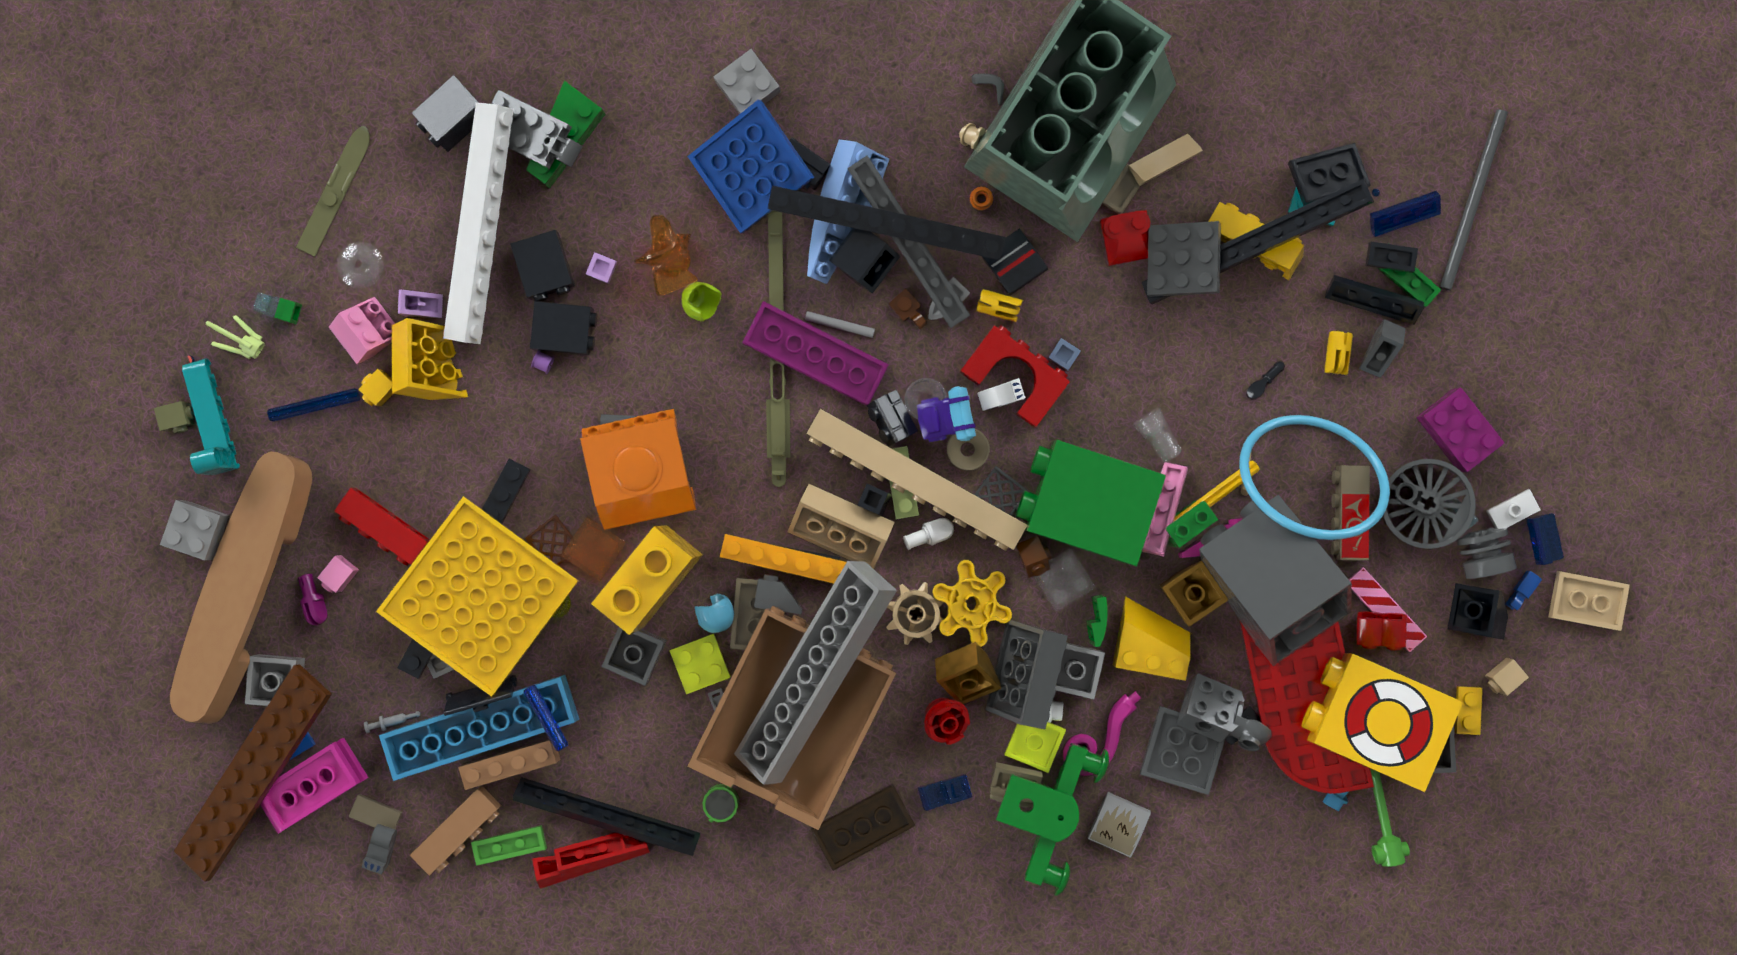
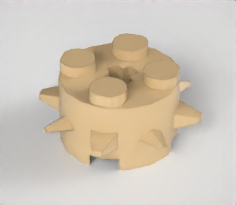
(909, 601)

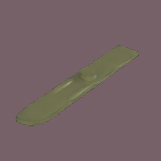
(334, 191)

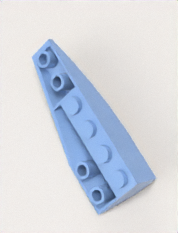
(840, 186)

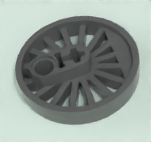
(1462, 518)

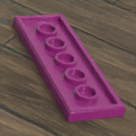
(815, 353)

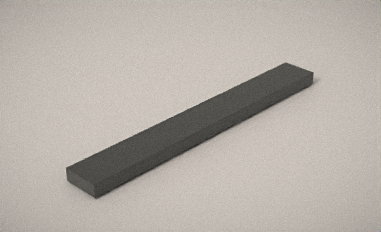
(914, 252)

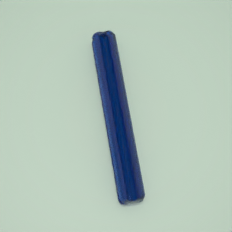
(313, 405)

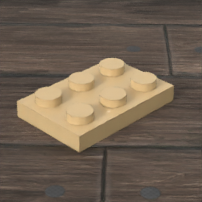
(1589, 600)

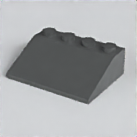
(1027, 674)

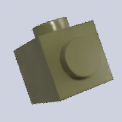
(175, 417)

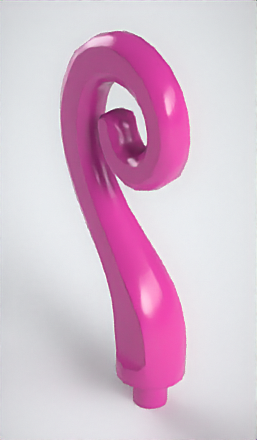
(1117, 715)

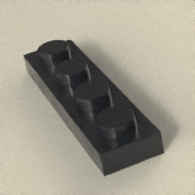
(1374, 299)

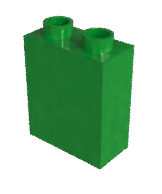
(1091, 501)

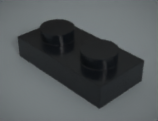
(1391, 257)

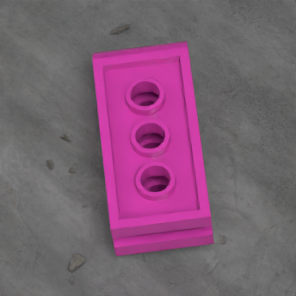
(312, 785)

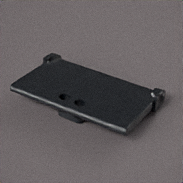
(477, 698)

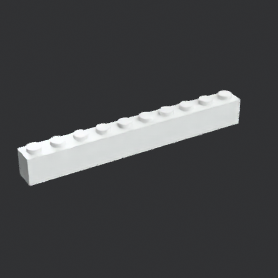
(478, 223)

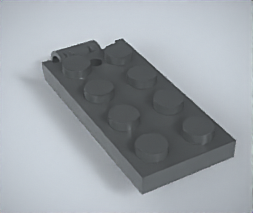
(538, 134)

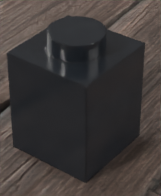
(874, 499)

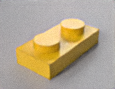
(1469, 716)

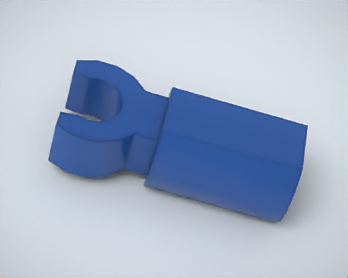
(1523, 590)

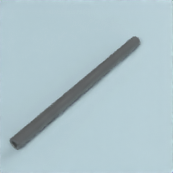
(1473, 199)

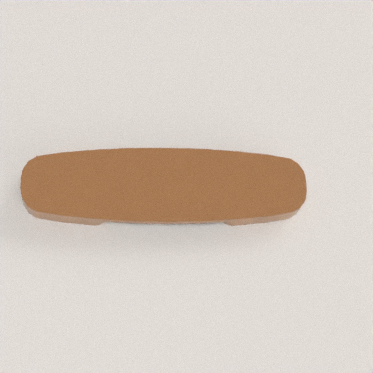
(235, 586)

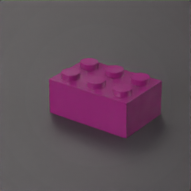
(1460, 430)

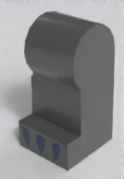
(380, 849)

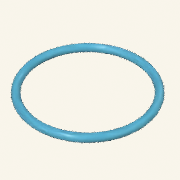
(1290, 524)

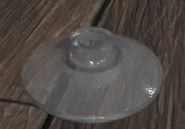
(371, 266)

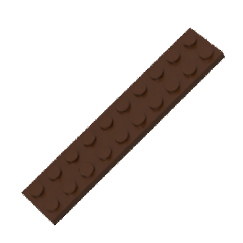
(252, 772)

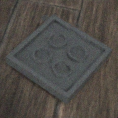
(1184, 259)
(1180, 754)

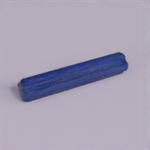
(545, 718)

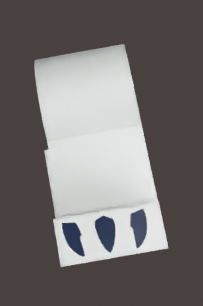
(1001, 395)

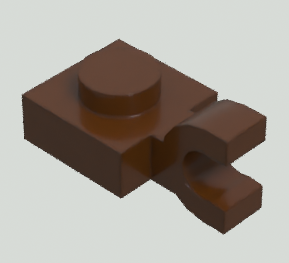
(906, 307)

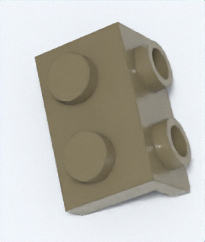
(1001, 778)

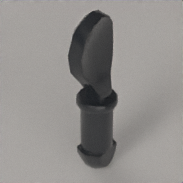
(1257, 388)

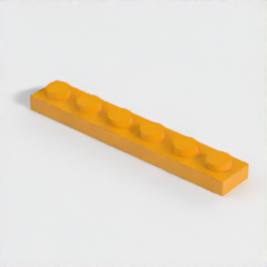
(781, 558)

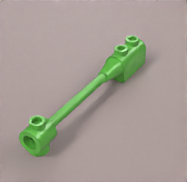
(1389, 848)

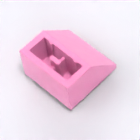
(363, 329)

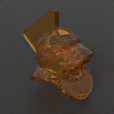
(668, 257)

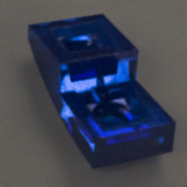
(944, 792)

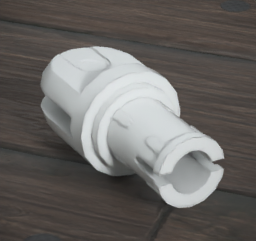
(931, 533)

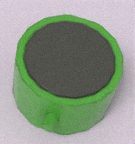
(720, 803)

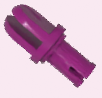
(312, 602)

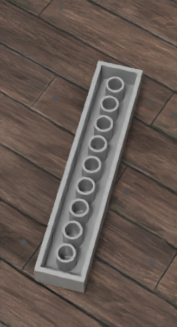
(815, 671)

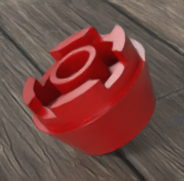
(946, 720)

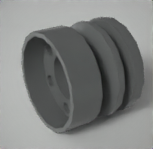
(1486, 553)

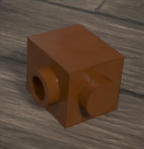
(1034, 556)

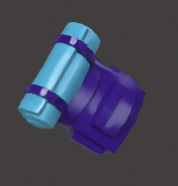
(947, 416)

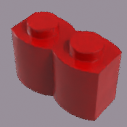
(1381, 630)

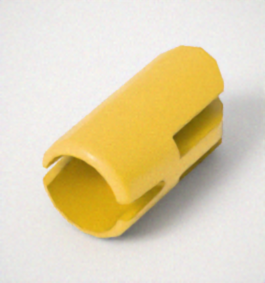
(1001, 305)
(1338, 352)

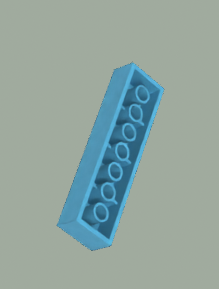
(468, 733)

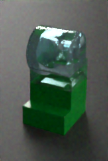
(277, 307)

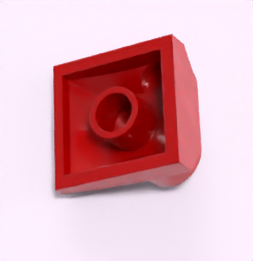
(1126, 237)

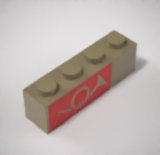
(1351, 509)

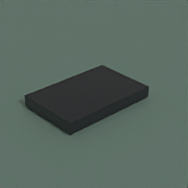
(1327, 172)

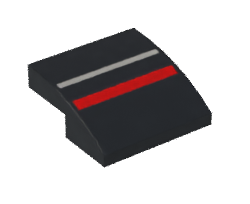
(1018, 263)

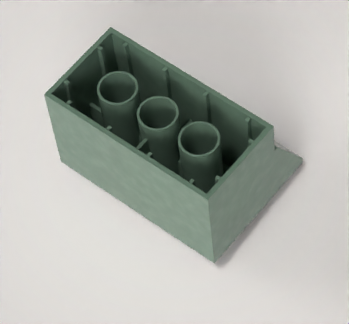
(1077, 113)

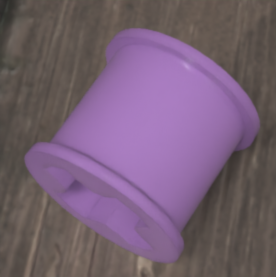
(542, 362)

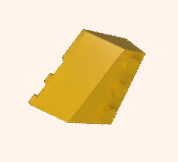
(423, 361)
(1151, 643)

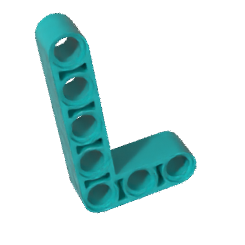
(213, 428)

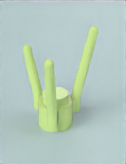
(250, 345)

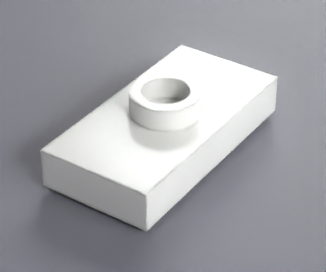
(1513, 510)

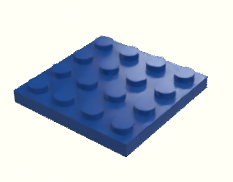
(746, 161)

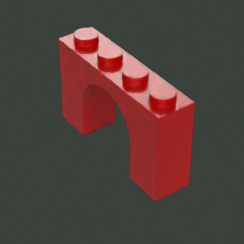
(1047, 381)

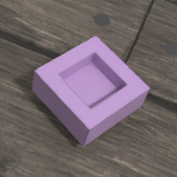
(601, 268)

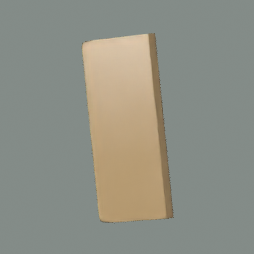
(1164, 159)

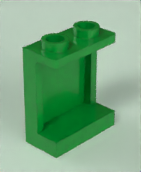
(1190, 524)

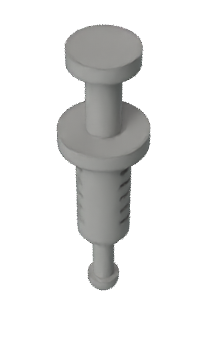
(389, 721)

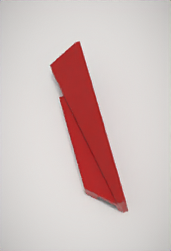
(586, 857)

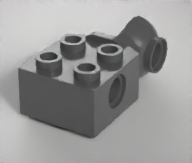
(1216, 713)

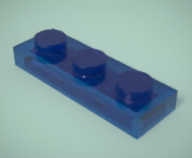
(1405, 213)

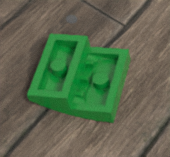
(1097, 626)

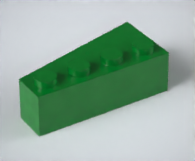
(581, 115)

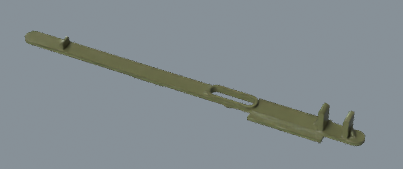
(777, 410)

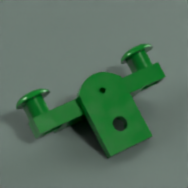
(1047, 806)

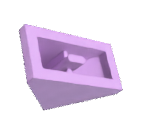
(419, 304)

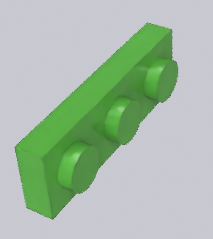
(509, 845)

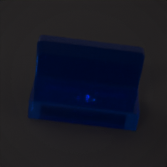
(1545, 539)

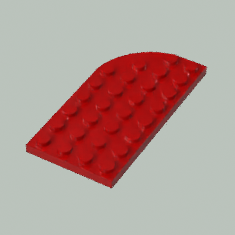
(1282, 700)

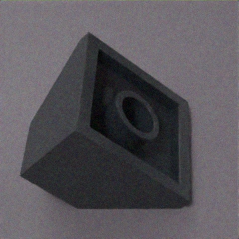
(1478, 611)

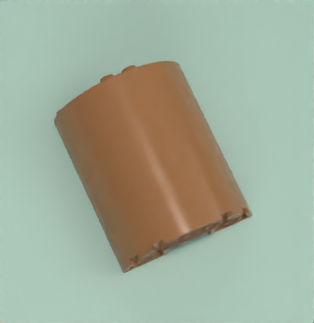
(831, 747)

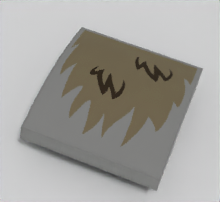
(1119, 824)

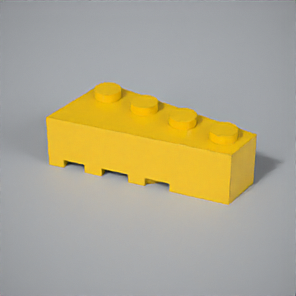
(1234, 224)

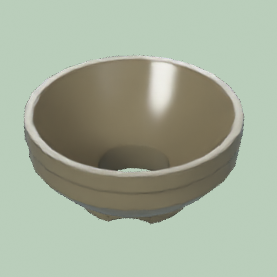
(974, 461)

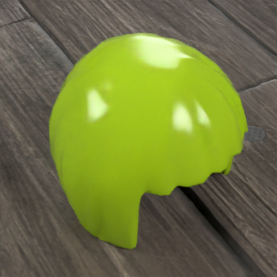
(700, 300)

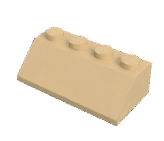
(840, 526)

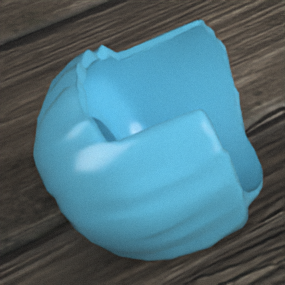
(717, 616)

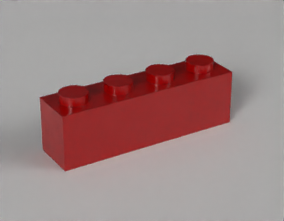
(381, 525)

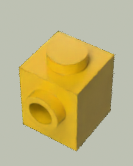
(376, 388)

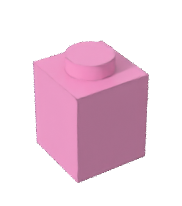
(337, 574)

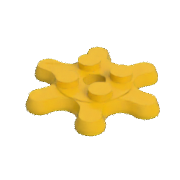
(986, 606)

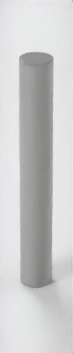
(839, 324)

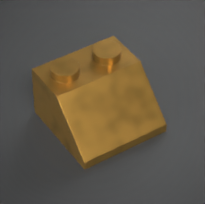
(1193, 592)
(967, 673)

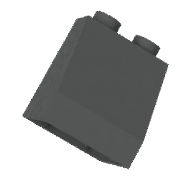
(1276, 580)

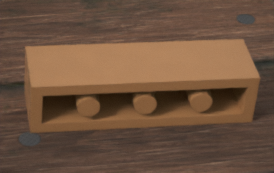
(508, 763)
(455, 830)

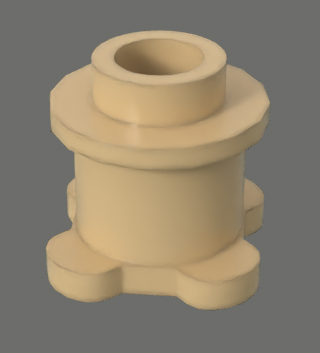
(971, 135)

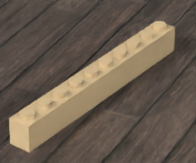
(916, 479)

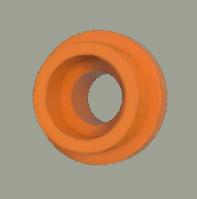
(981, 191)

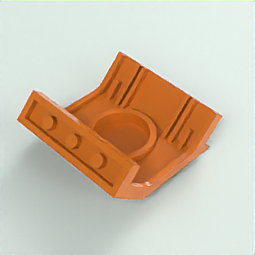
(637, 469)

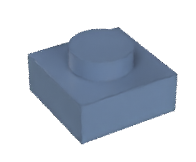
(1064, 354)

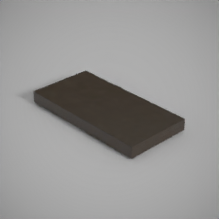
(863, 827)

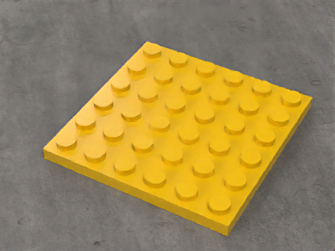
(477, 596)

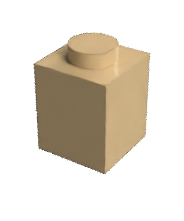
(1506, 677)

